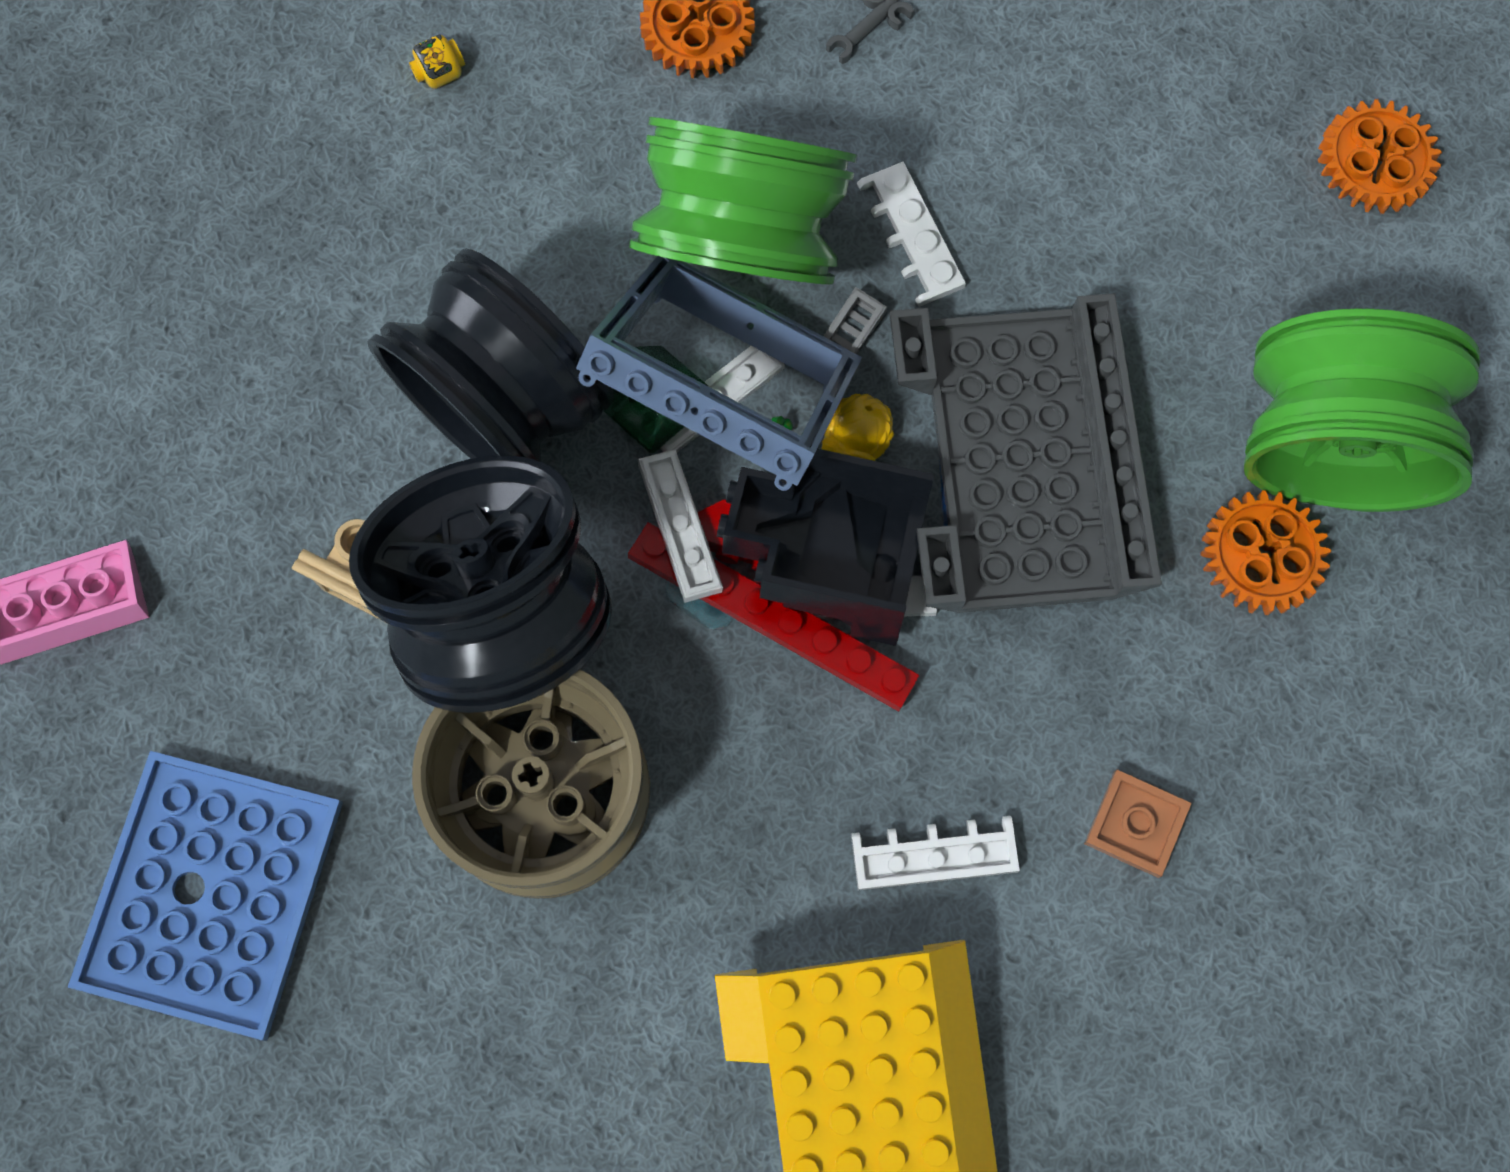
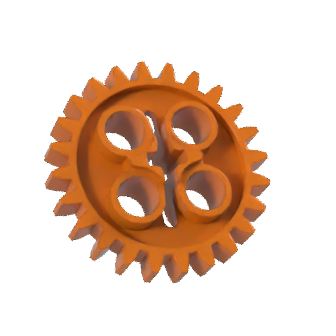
(698, 25)
(1412, 164)
(1299, 545)

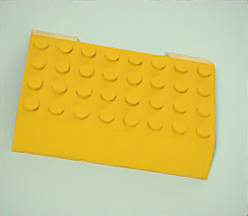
(868, 1061)

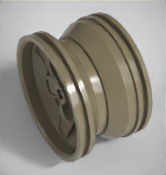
(530, 812)

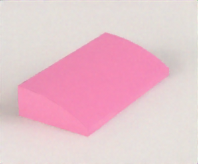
(69, 601)

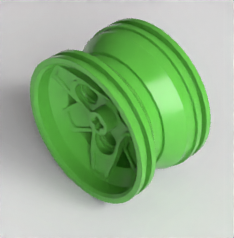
(742, 201)
(1363, 410)

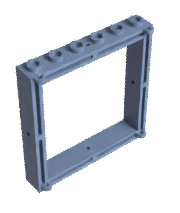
(694, 403)

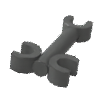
(881, 10)

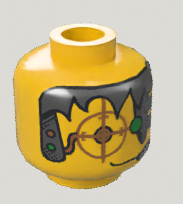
(437, 61)

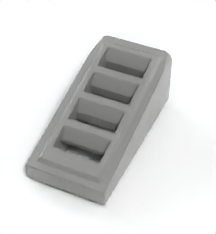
(868, 303)

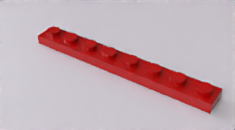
(789, 627)

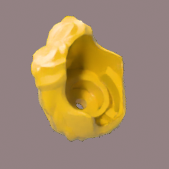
(860, 428)

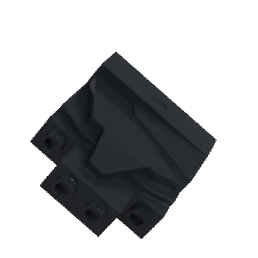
(834, 541)

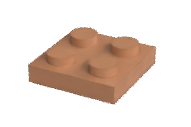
(1137, 823)

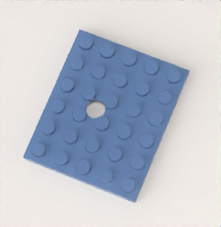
(233, 947)

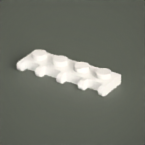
(915, 231)
(935, 858)

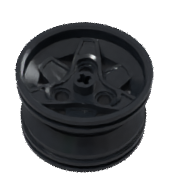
(490, 363)
(482, 583)

